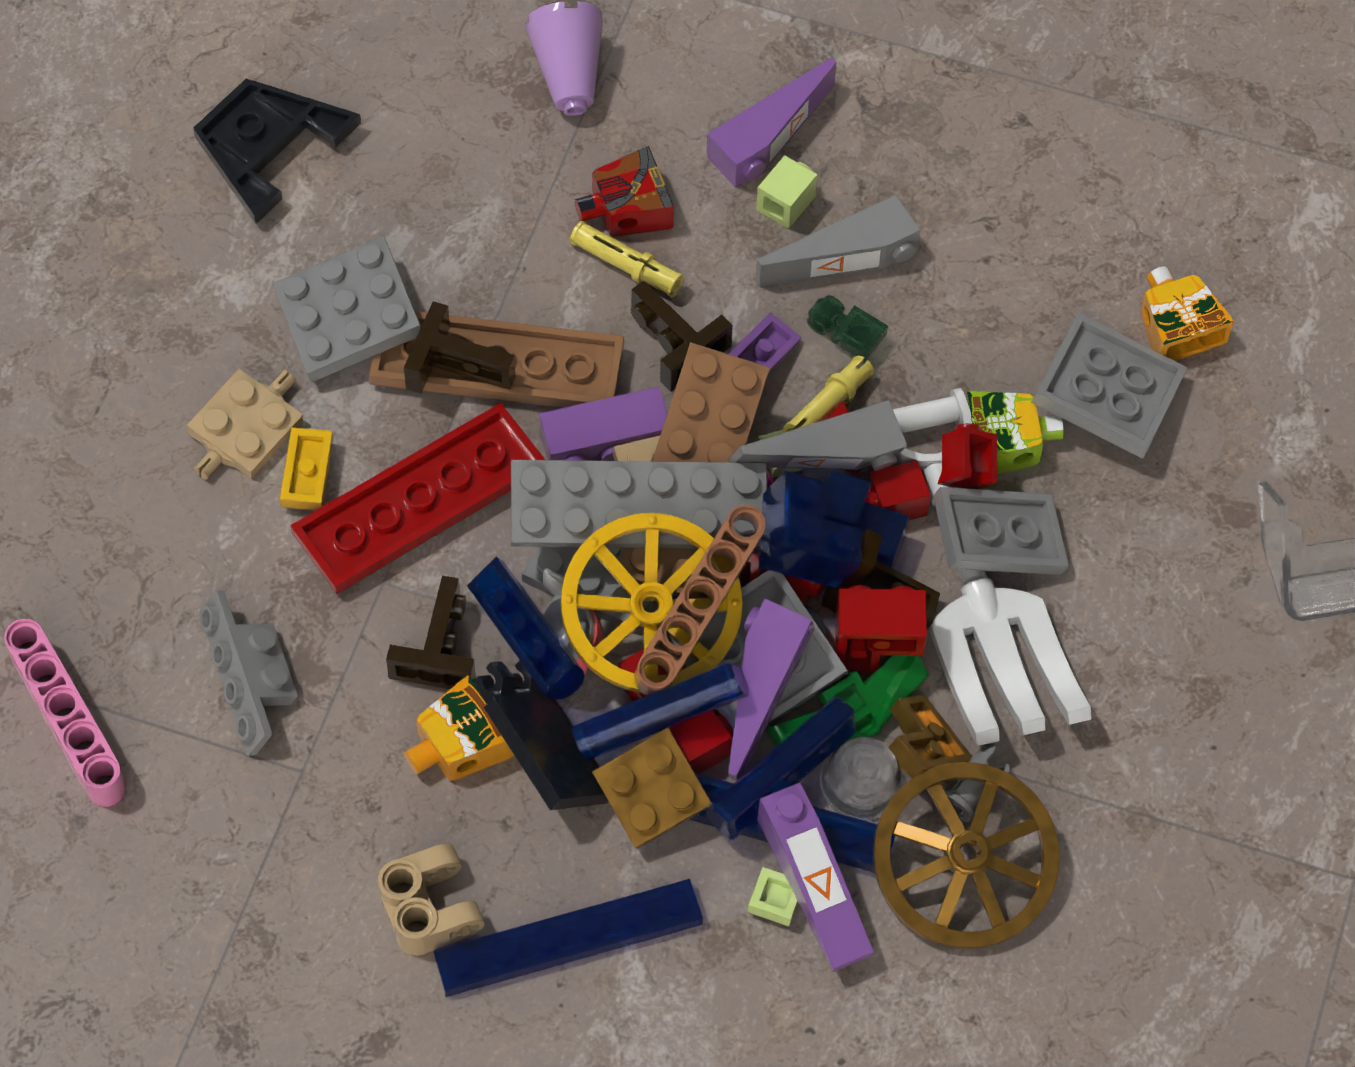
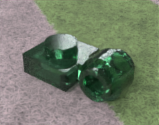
(854, 332)

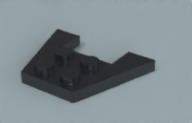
(255, 127)

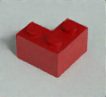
(879, 624)

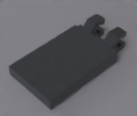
(539, 738)

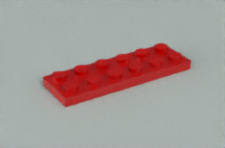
(414, 499)

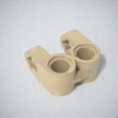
(444, 925)

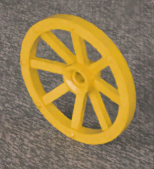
(649, 591)

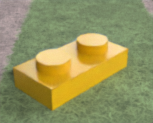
(306, 468)

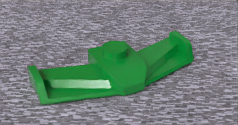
(871, 700)

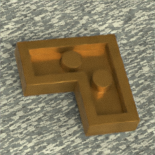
(926, 739)

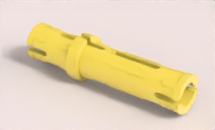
(636, 264)
(838, 388)

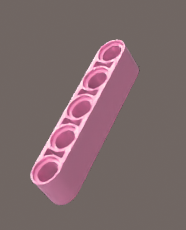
(68, 729)

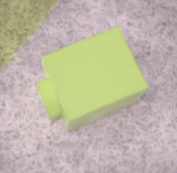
(786, 191)

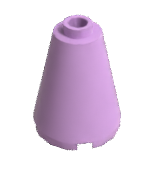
(567, 52)

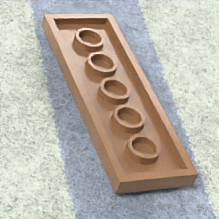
(550, 363)
(703, 424)

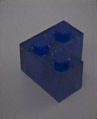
(848, 503)
(800, 539)

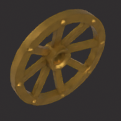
(954, 858)

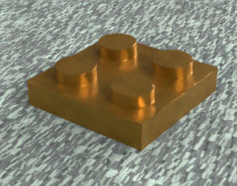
(652, 788)

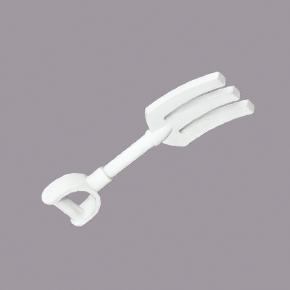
(988, 616)

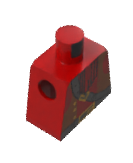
(628, 196)

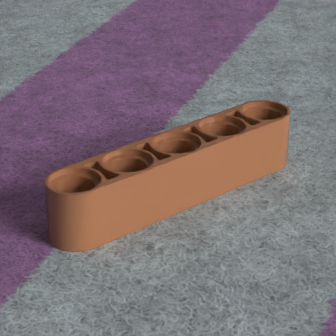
(705, 580)

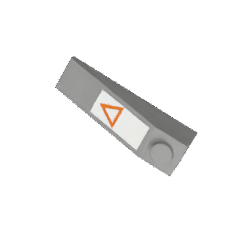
(852, 245)
(841, 442)

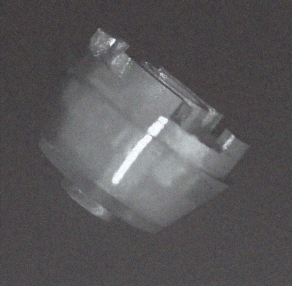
(861, 778)

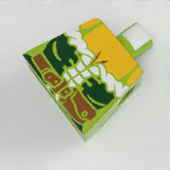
(1017, 427)

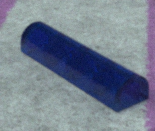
(526, 631)
(660, 710)
(783, 767)

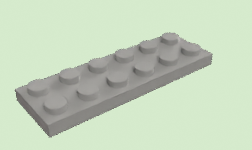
(570, 500)

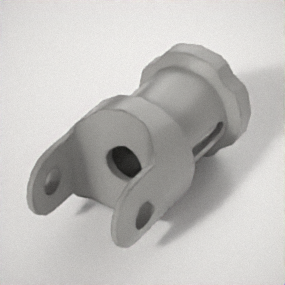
(966, 793)

